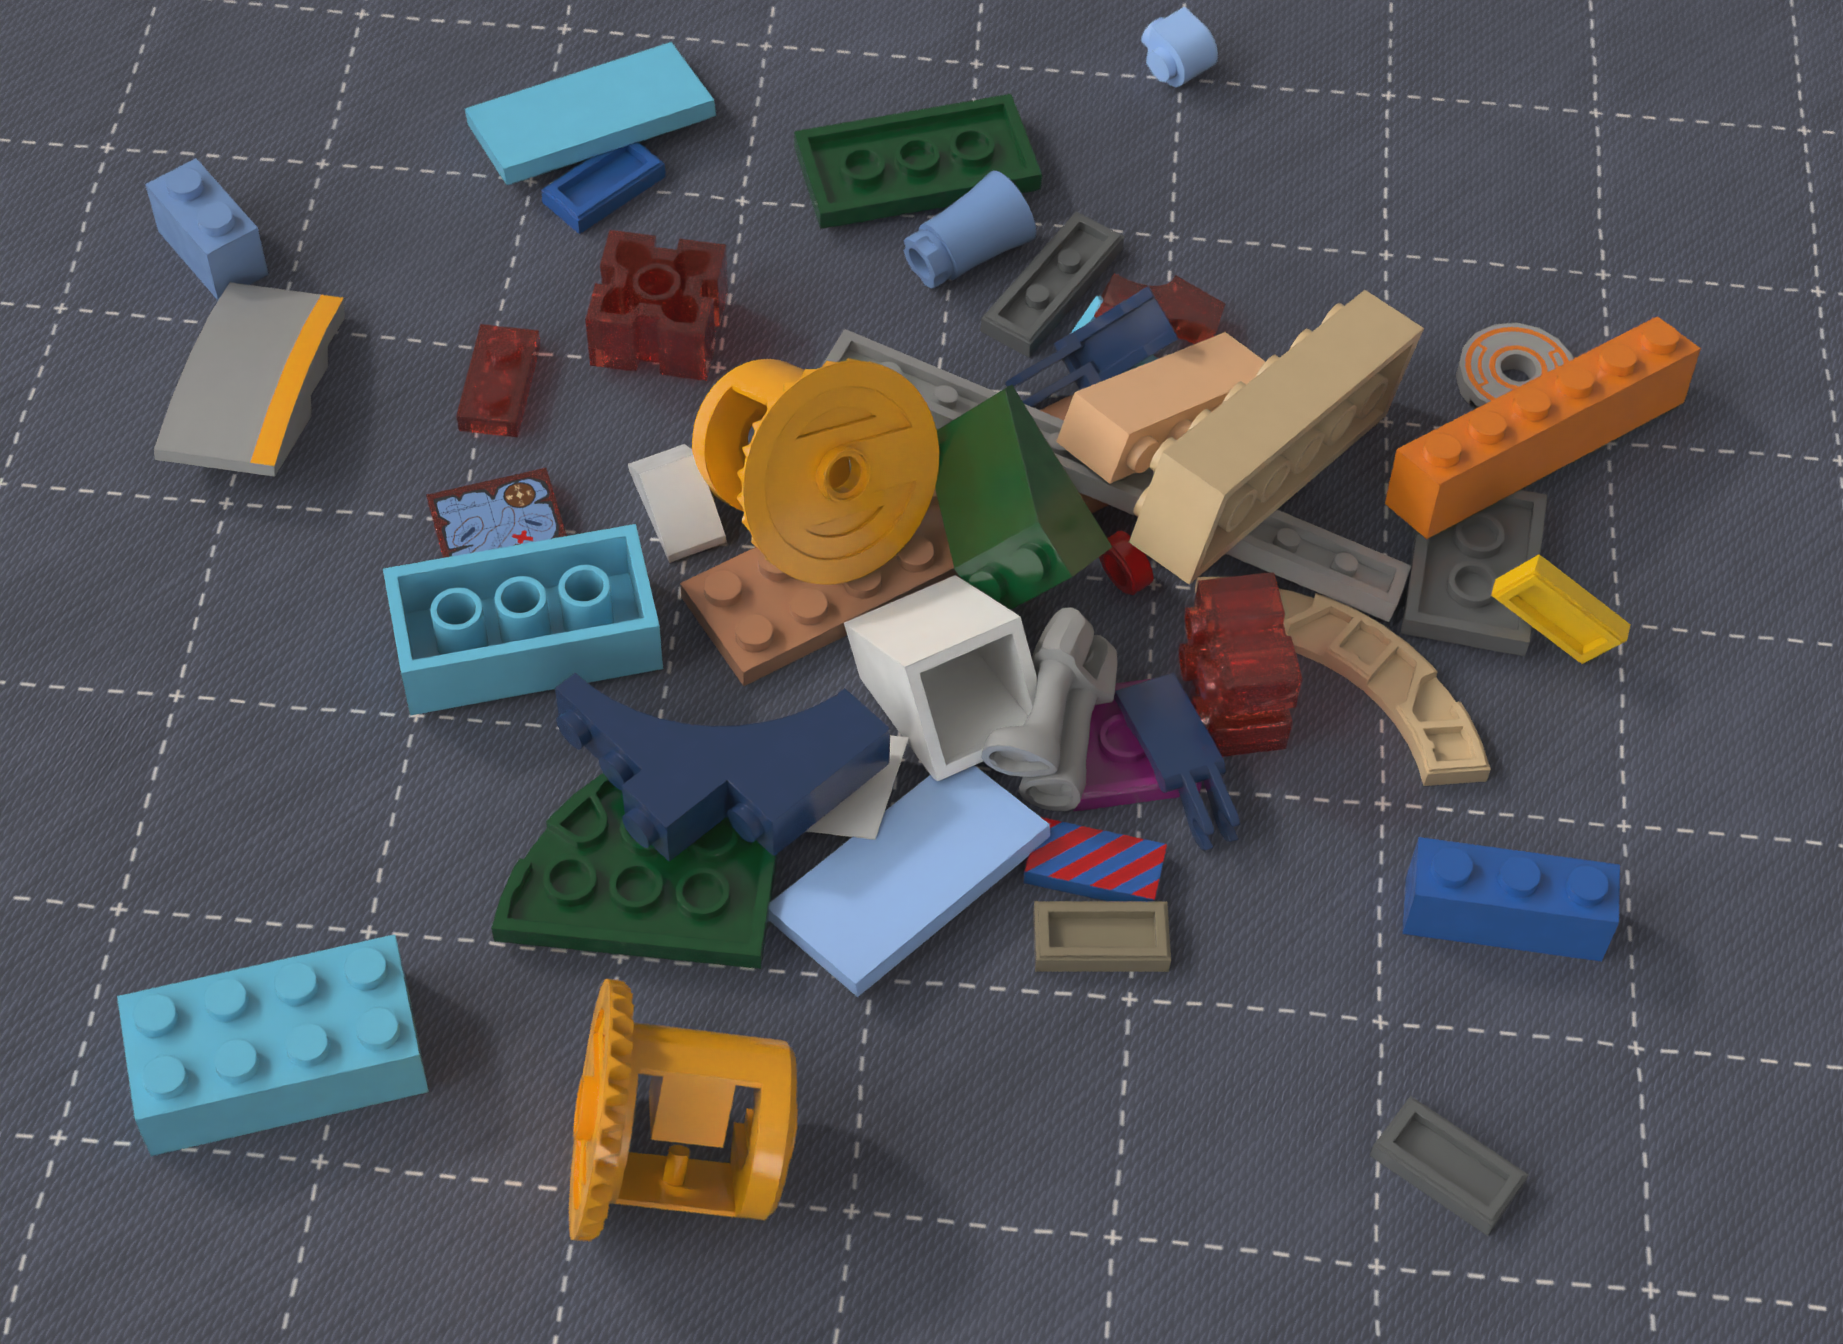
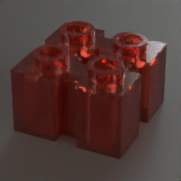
(657, 305)
(1241, 663)

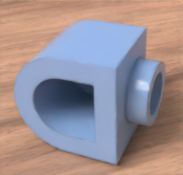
(1179, 47)

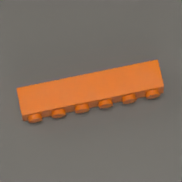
(1540, 427)

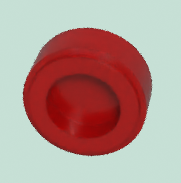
(1126, 564)

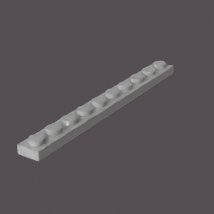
(1278, 544)

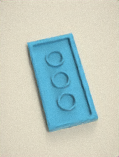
(589, 113)

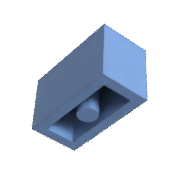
(206, 228)

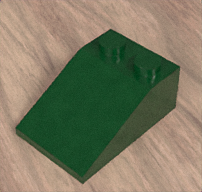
(1010, 504)

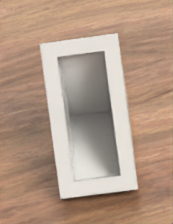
(678, 502)

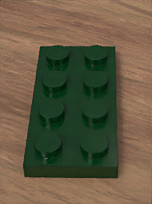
(913, 159)

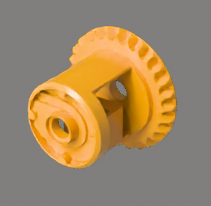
(796, 475)
(688, 1104)

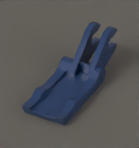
(1106, 345)
(1180, 753)

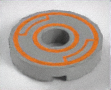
(1502, 349)

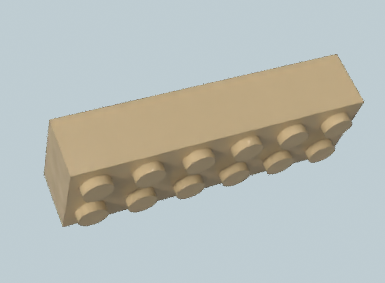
(1272, 435)

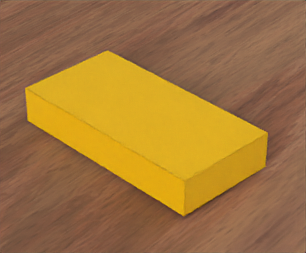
(1560, 609)

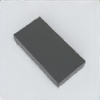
(1449, 1165)

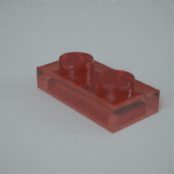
(498, 380)

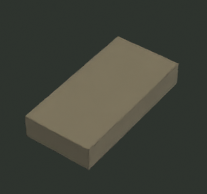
(1101, 936)

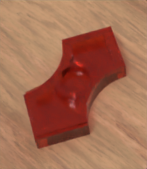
(1189, 309)

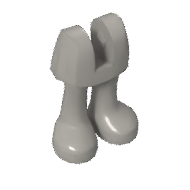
(1052, 745)

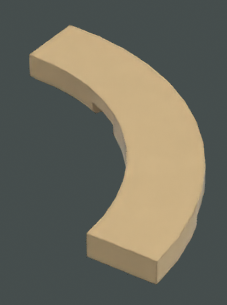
(1393, 677)

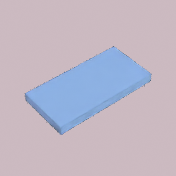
(892, 893)

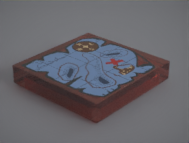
(496, 514)

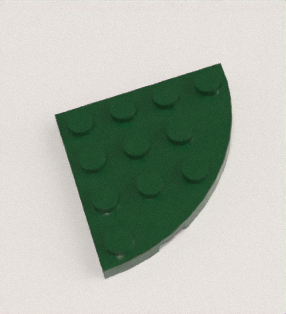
(605, 893)

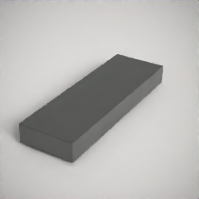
(1052, 284)

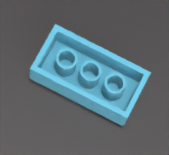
(523, 618)
(271, 1045)

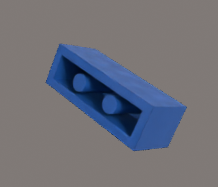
(1511, 899)

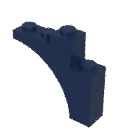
(689, 777)

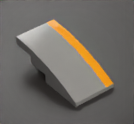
(250, 380)

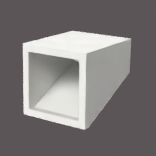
(946, 670)

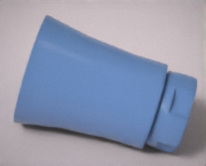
(971, 231)

